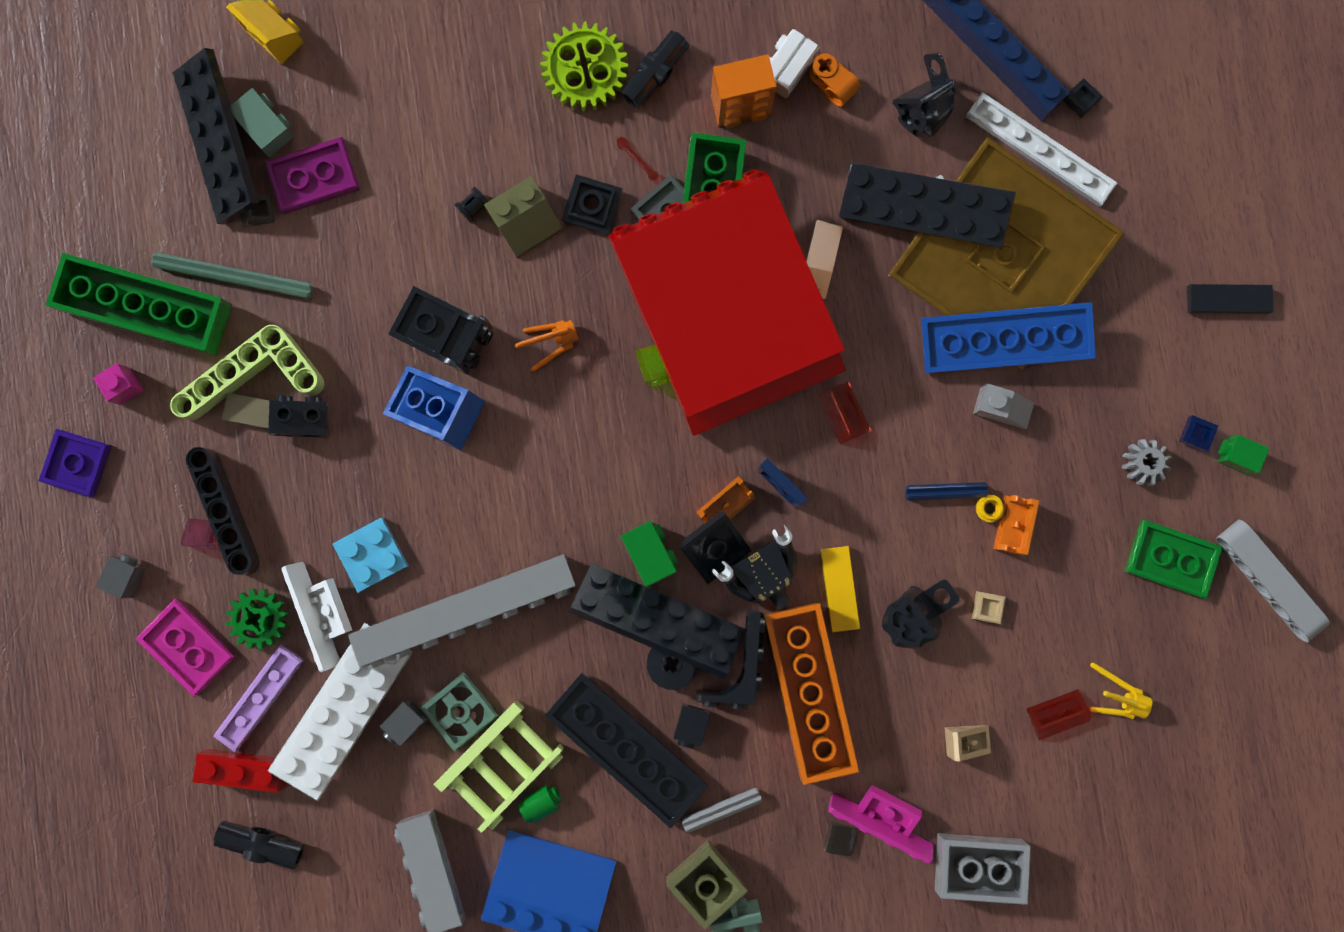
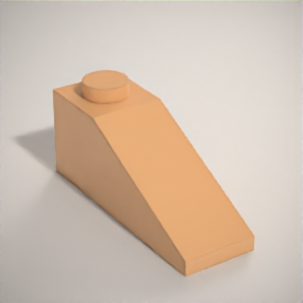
(823, 253)

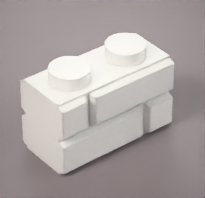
(792, 60)

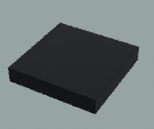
(713, 543)

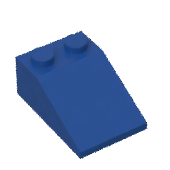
(434, 407)

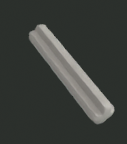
(721, 810)

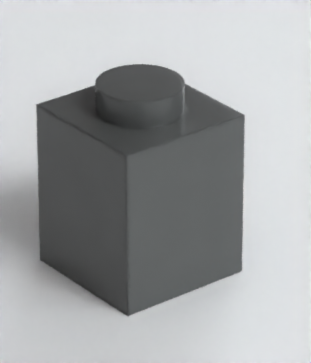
(121, 576)
(403, 723)

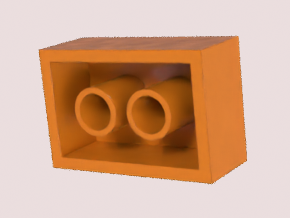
(743, 91)

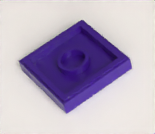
(75, 463)

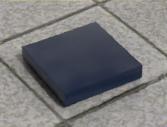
(781, 483)

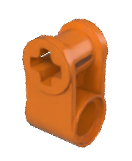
(835, 81)

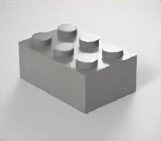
(982, 868)

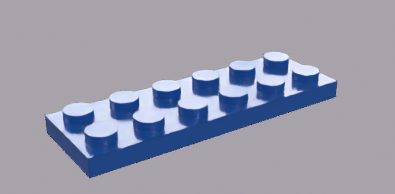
(1008, 337)

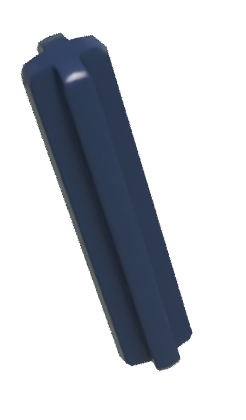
(946, 491)

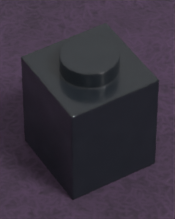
(691, 726)

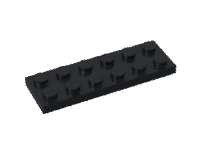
(215, 136)
(927, 205)
(657, 620)
(626, 750)

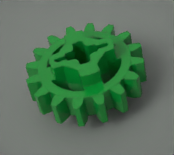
(263, 628)

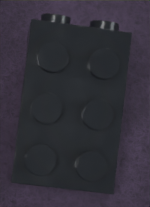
(442, 330)
(743, 690)

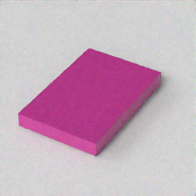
(185, 647)

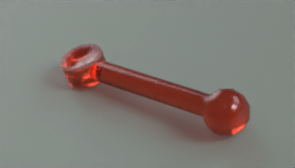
(622, 144)

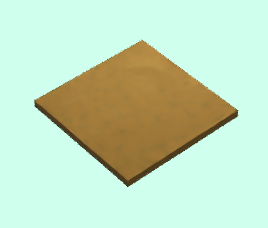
(1046, 255)

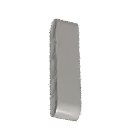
(1273, 581)

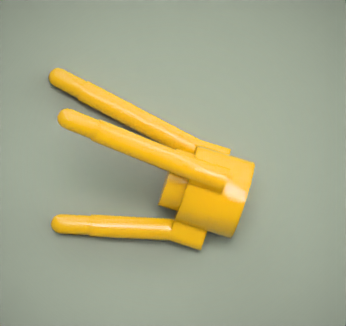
(1134, 703)

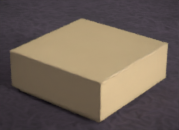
(988, 607)

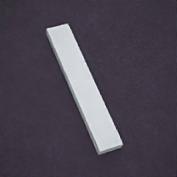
(1041, 149)

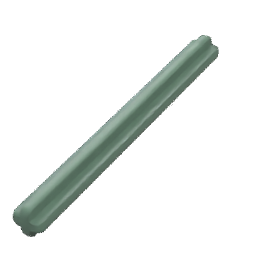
(232, 275)

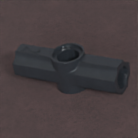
(655, 69)
(258, 845)

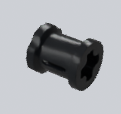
(471, 204)

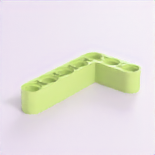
(246, 370)

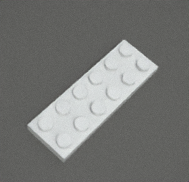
(334, 722)

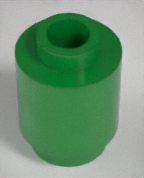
(540, 804)

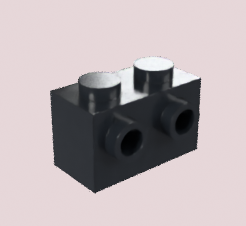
(298, 417)

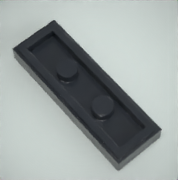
(1229, 298)

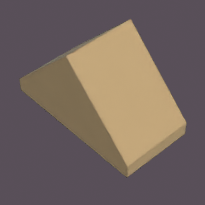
(967, 742)

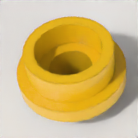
(998, 507)

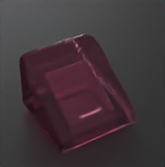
(198, 534)

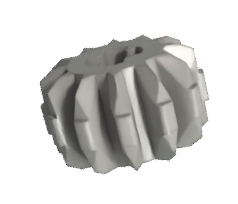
(1146, 473)

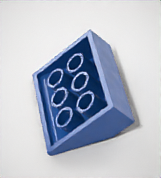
(547, 887)

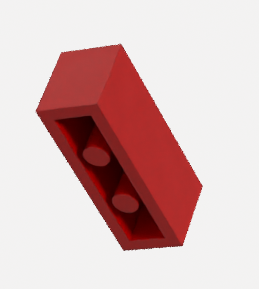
(236, 770)

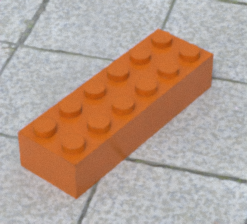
(810, 693)

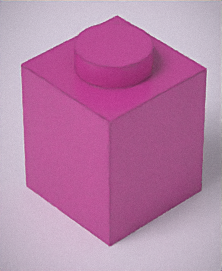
(118, 384)

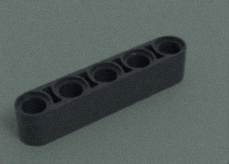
(211, 503)

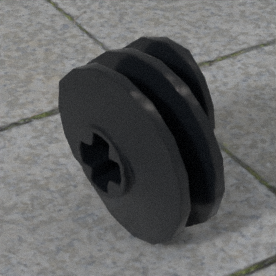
(665, 677)

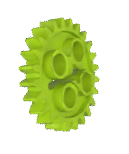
(609, 60)

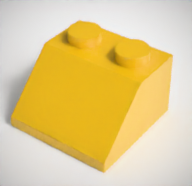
(265, 25)

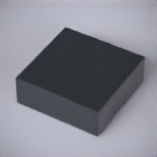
(1082, 98)

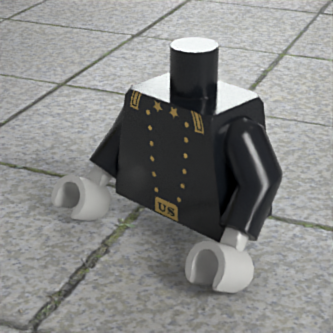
(763, 572)

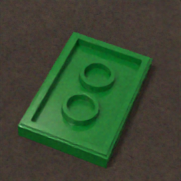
(1173, 559)

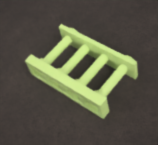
(473, 759)

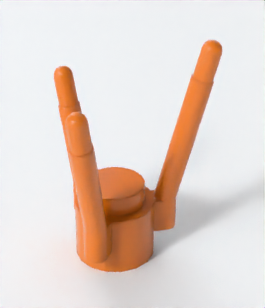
(562, 332)

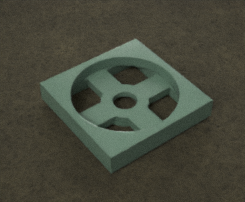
(451, 702)

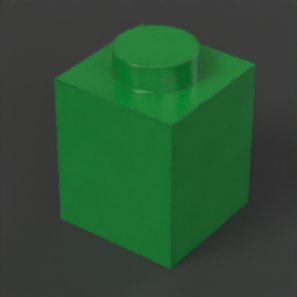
(1242, 454)

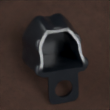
(929, 104)
(915, 616)

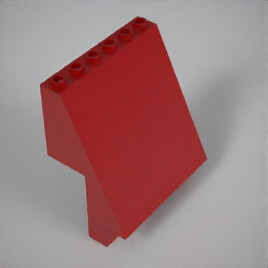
(728, 301)

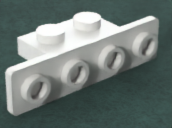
(319, 612)

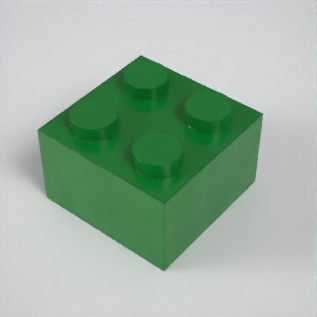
(648, 552)

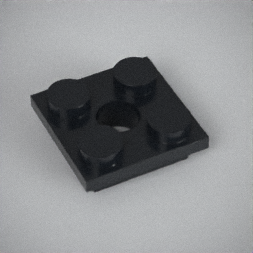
(599, 219)

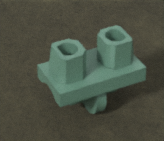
(740, 914)

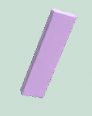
(258, 698)

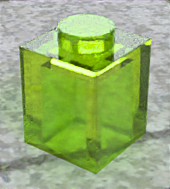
(651, 366)

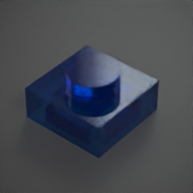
(1198, 433)

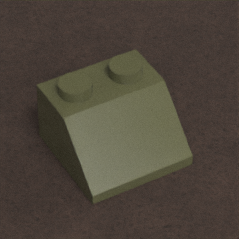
(523, 216)
(705, 884)

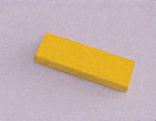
(840, 589)

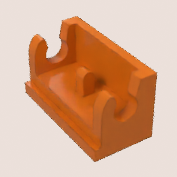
(730, 500)
(1016, 525)

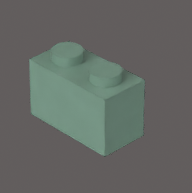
(261, 123)

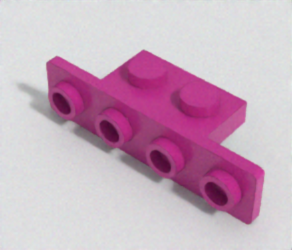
(885, 819)

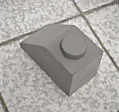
(1003, 406)

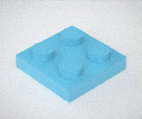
(370, 555)

